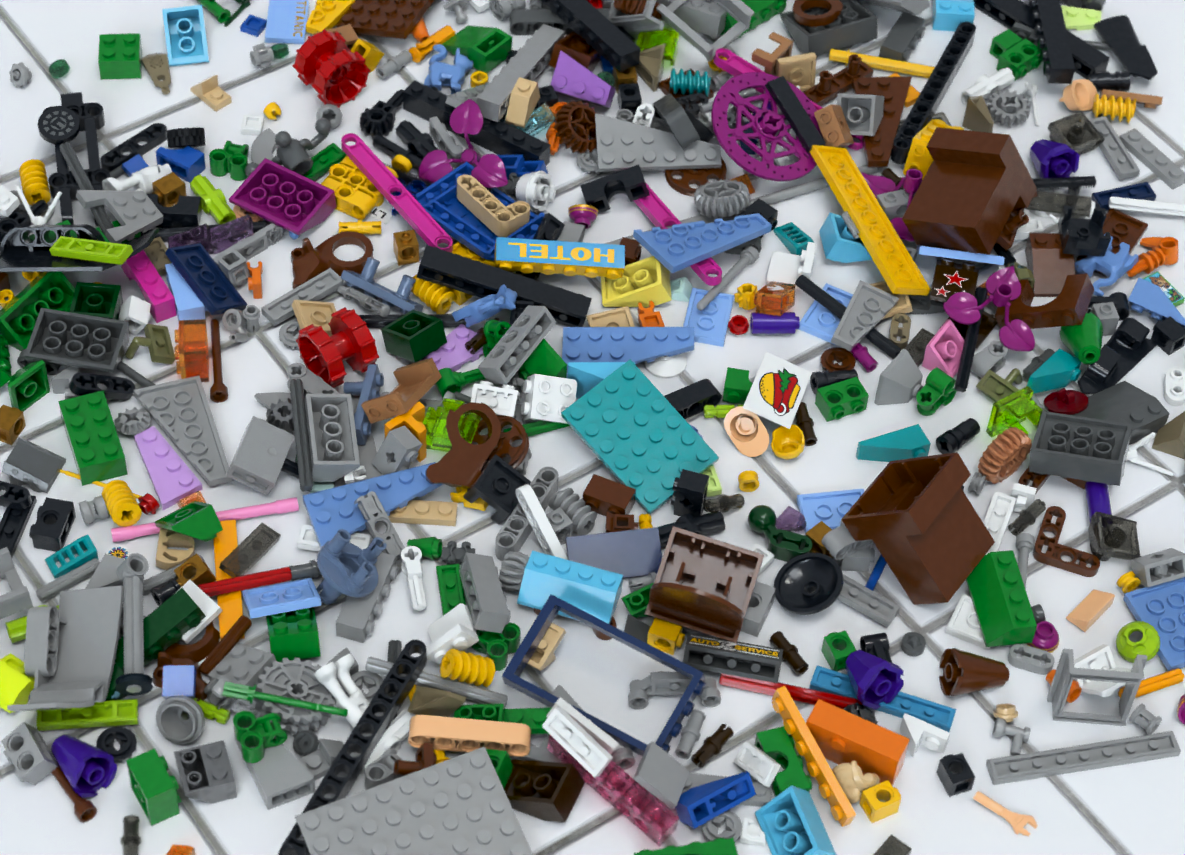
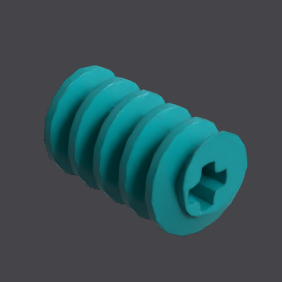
(690, 82)

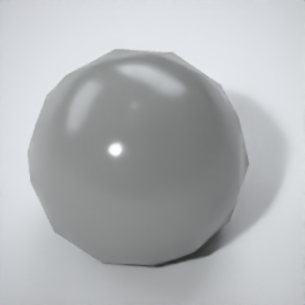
(331, 113)

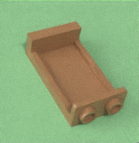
(413, 384)

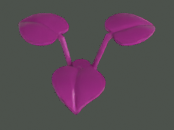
(488, 169)
(883, 185)
(1002, 287)

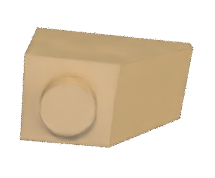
(522, 102)

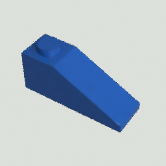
(713, 799)

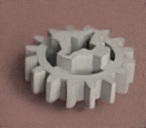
(1008, 107)

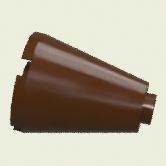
(970, 672)

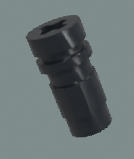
(1109, 81)
(826, 378)
(954, 439)

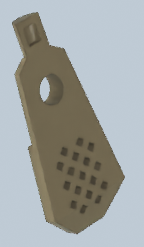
(158, 69)

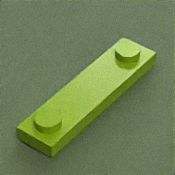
(91, 250)
(99, 715)

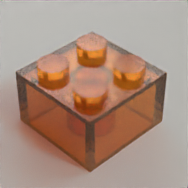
(192, 349)

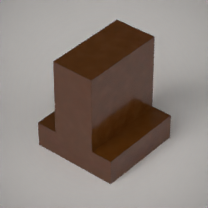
(968, 191)
(922, 525)

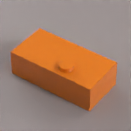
(851, 738)

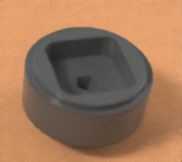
(913, 644)
(305, 743)

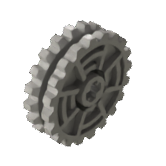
(295, 681)

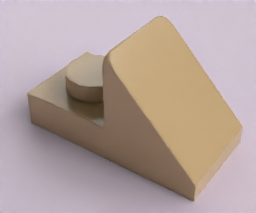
(211, 93)
(544, 652)

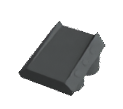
(33, 466)

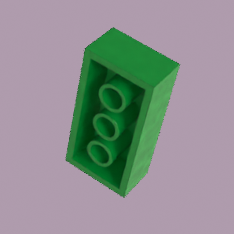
(93, 437)

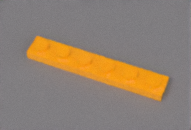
(816, 762)

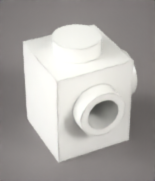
(136, 313)

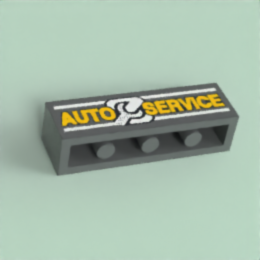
(733, 658)

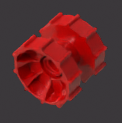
(331, 68)
(349, 343)

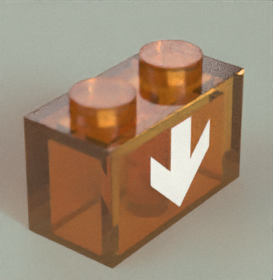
(775, 298)

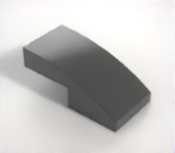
(922, 305)

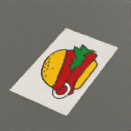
(777, 390)

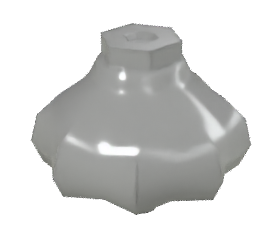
(20, 74)

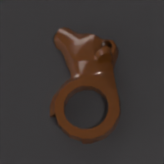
(802, 18)
(311, 261)
(464, 460)
(188, 655)

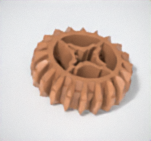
(1004, 455)

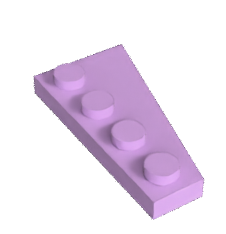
(454, 353)
(165, 468)

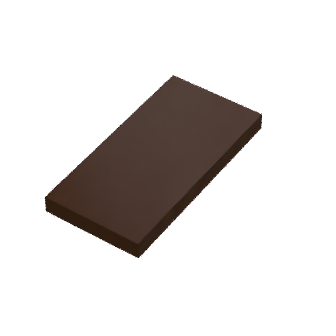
(1122, 229)

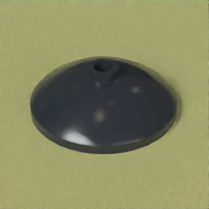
(808, 574)

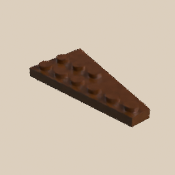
(895, 91)

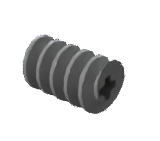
(575, 509)

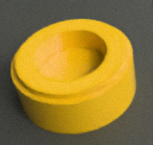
(401, 162)

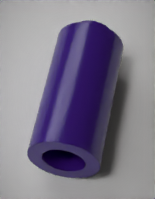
(774, 324)
(1097, 498)

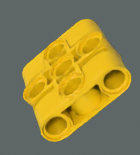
(352, 189)

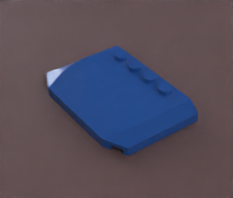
(459, 222)

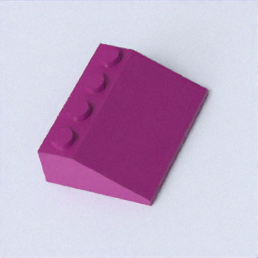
(285, 197)

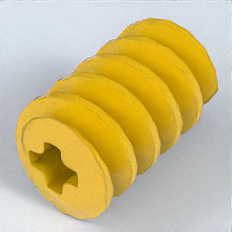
(1113, 107)
(34, 181)
(433, 295)
(121, 503)
(467, 668)

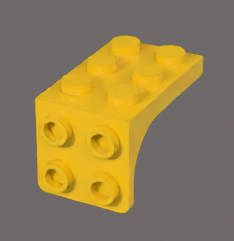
(918, 155)

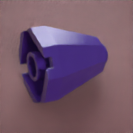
(1053, 159)
(873, 678)

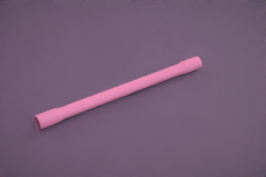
(277, 507)

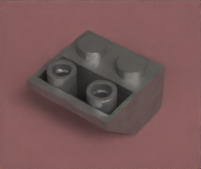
(206, 773)

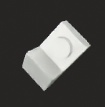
(923, 733)

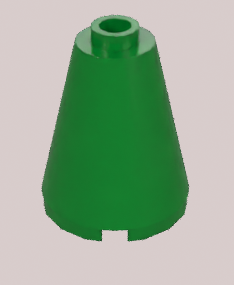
(1084, 339)

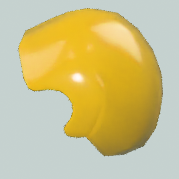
(788, 442)

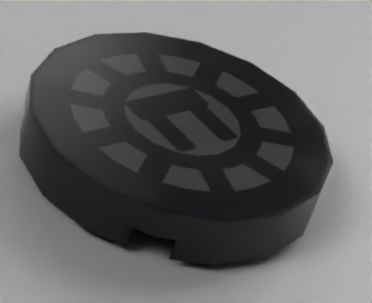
(58, 125)

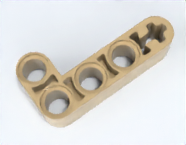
(489, 210)

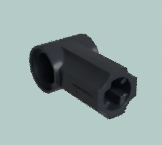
(1118, 298)
(876, 645)

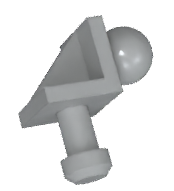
(456, 6)

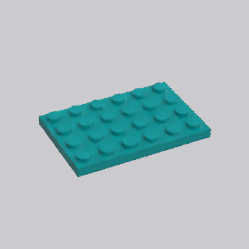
(638, 435)

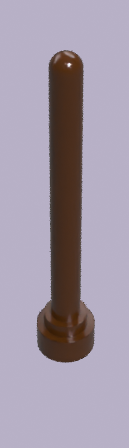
(218, 391)
(83, 808)

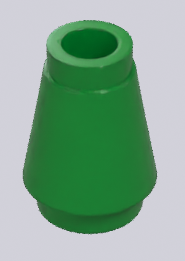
(430, 546)

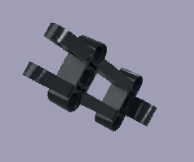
(91, 119)

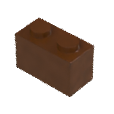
(608, 496)

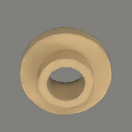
(1006, 712)

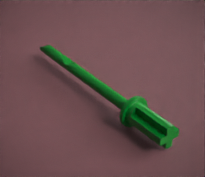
(248, 693)

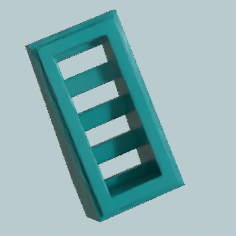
(790, 244)
(76, 547)

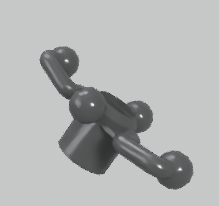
(293, 153)

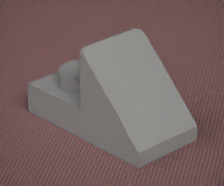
(61, 381)
(321, 760)

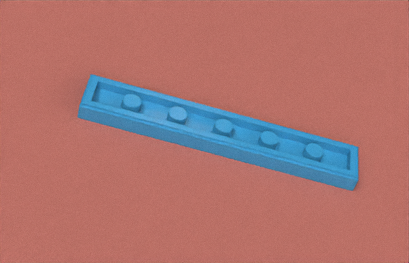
(927, 711)

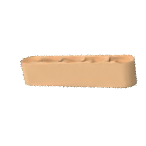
(469, 734)

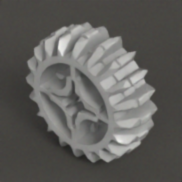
(722, 198)

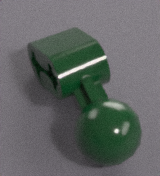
(781, 543)

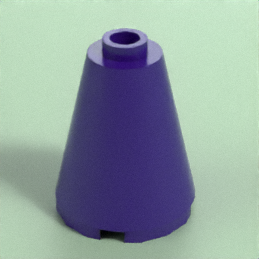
(84, 765)

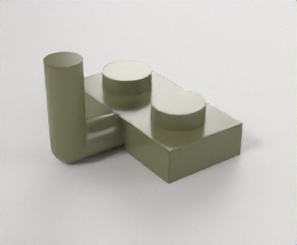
(157, 341)
(997, 387)

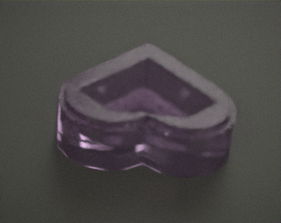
(791, 520)

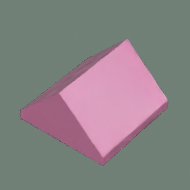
(944, 350)

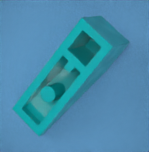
(1055, 372)
(896, 445)

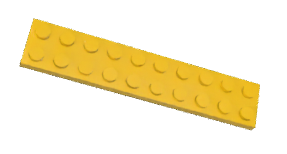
(871, 221)

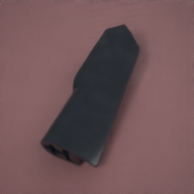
(1126, 46)
(1117, 357)

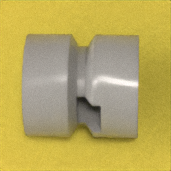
(502, 8)

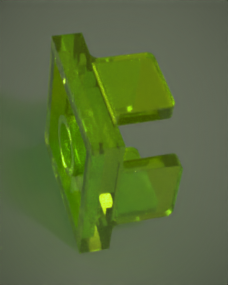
(654, 38)
(1012, 411)
(435, 423)

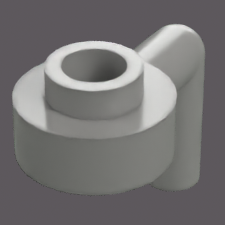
(229, 323)

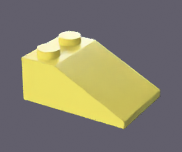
(640, 283)

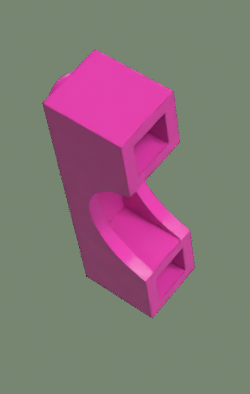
(151, 285)

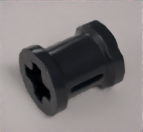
(165, 592)

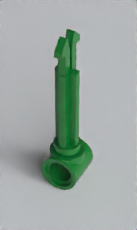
(454, 381)

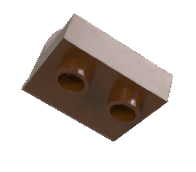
(704, 584)

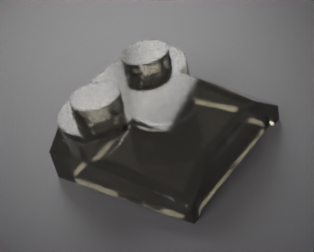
(1076, 133)
(1113, 537)

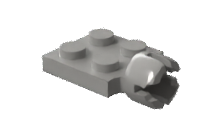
(239, 666)

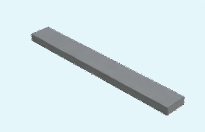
(1082, 757)

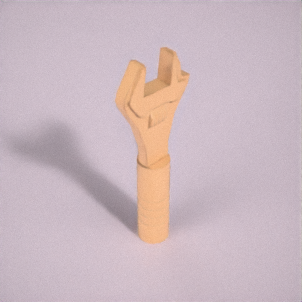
(1016, 820)

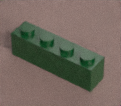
(165, 626)

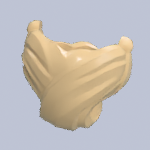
(853, 781)

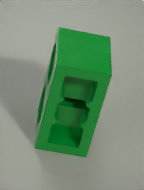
(1020, 58)
(841, 399)

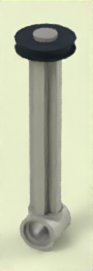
(131, 574)

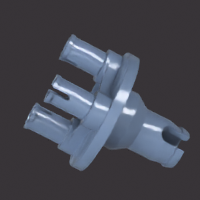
(347, 567)

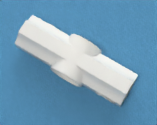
(987, 85)
(392, 738)

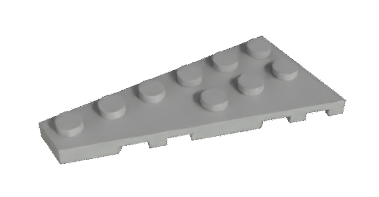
(628, 144)
(187, 420)

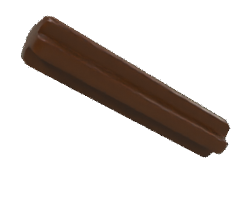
(225, 645)

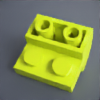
(14, 683)

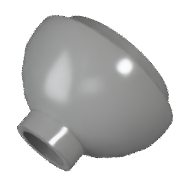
(174, 722)

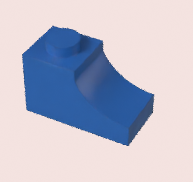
(183, 162)

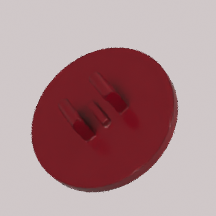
(1066, 402)

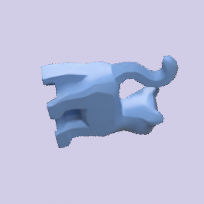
(443, 74)
(1111, 265)
(487, 306)

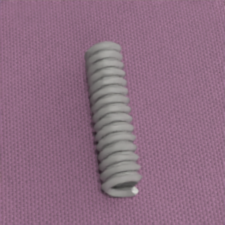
(850, 224)

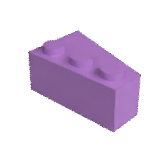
(579, 82)

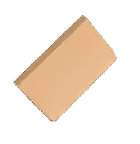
(1090, 609)

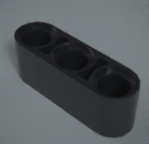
(693, 398)

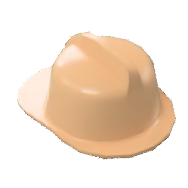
(1079, 95)
(746, 431)

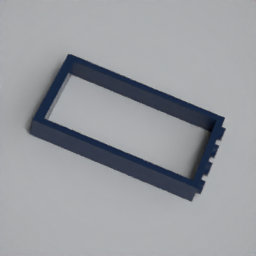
(537, 631)

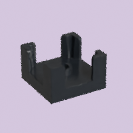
(1083, 235)
(497, 487)

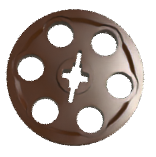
(691, 177)
(506, 439)

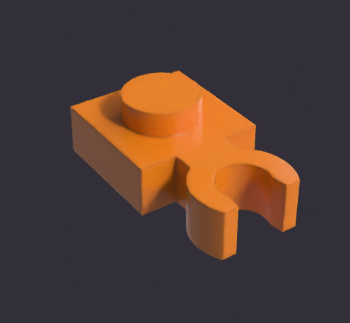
(648, 317)

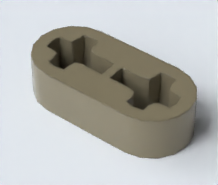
(898, 331)

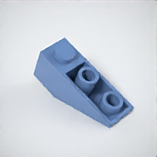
(1153, 300)

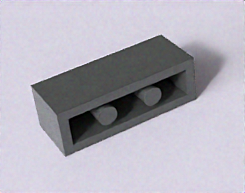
(903, 37)

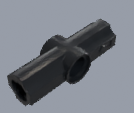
(417, 142)
(702, 525)

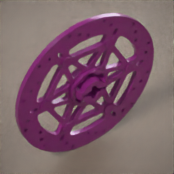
(764, 130)

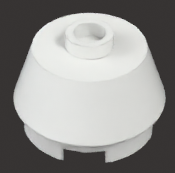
(536, 190)

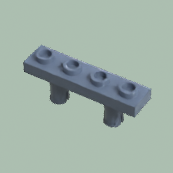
(366, 282)
(367, 390)

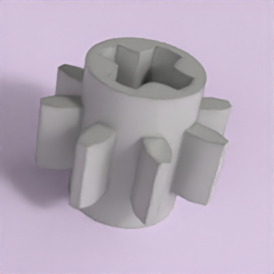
(261, 55)

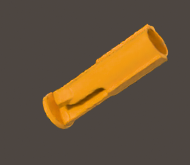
(422, 49)

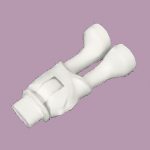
(141, 178)
(336, 673)

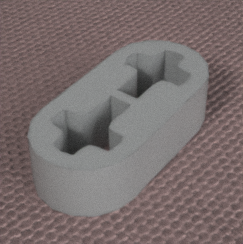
(1031, 659)

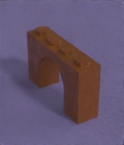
(1065, 310)

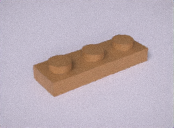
(1148, 100)

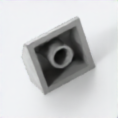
(862, 112)

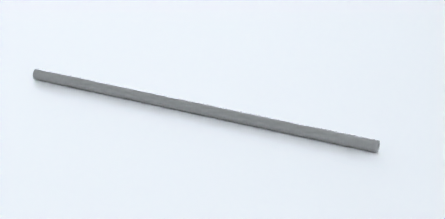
(771, 198)

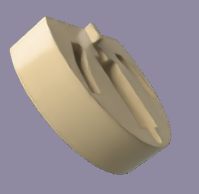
(169, 558)

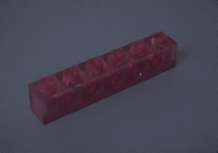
(625, 796)

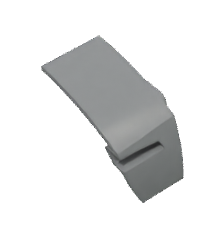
(72, 649)

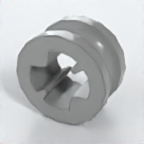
(977, 483)
(623, 758)

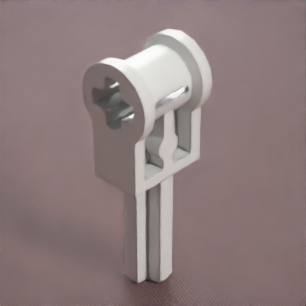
(412, 569)

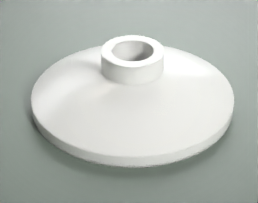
(667, 366)

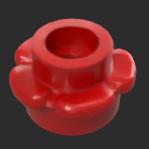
(738, 325)
(148, 504)

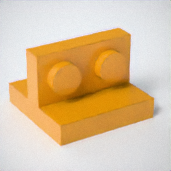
(414, 422)

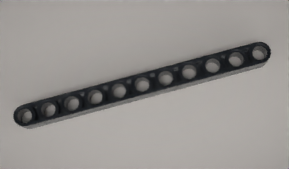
(934, 90)
(364, 745)

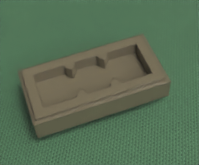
(157, 255)

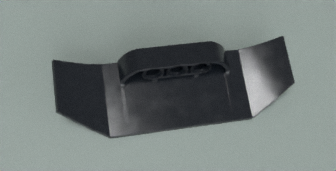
(24, 255)

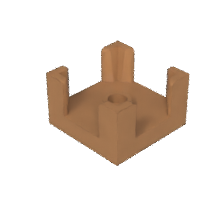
(769, 60)

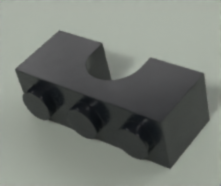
(628, 182)
(183, 214)

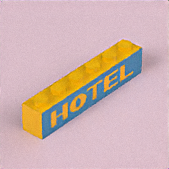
(559, 257)

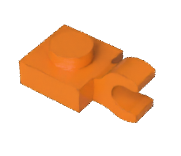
(255, 280)

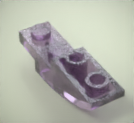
(216, 238)

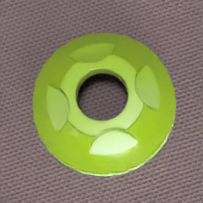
(1147, 645)

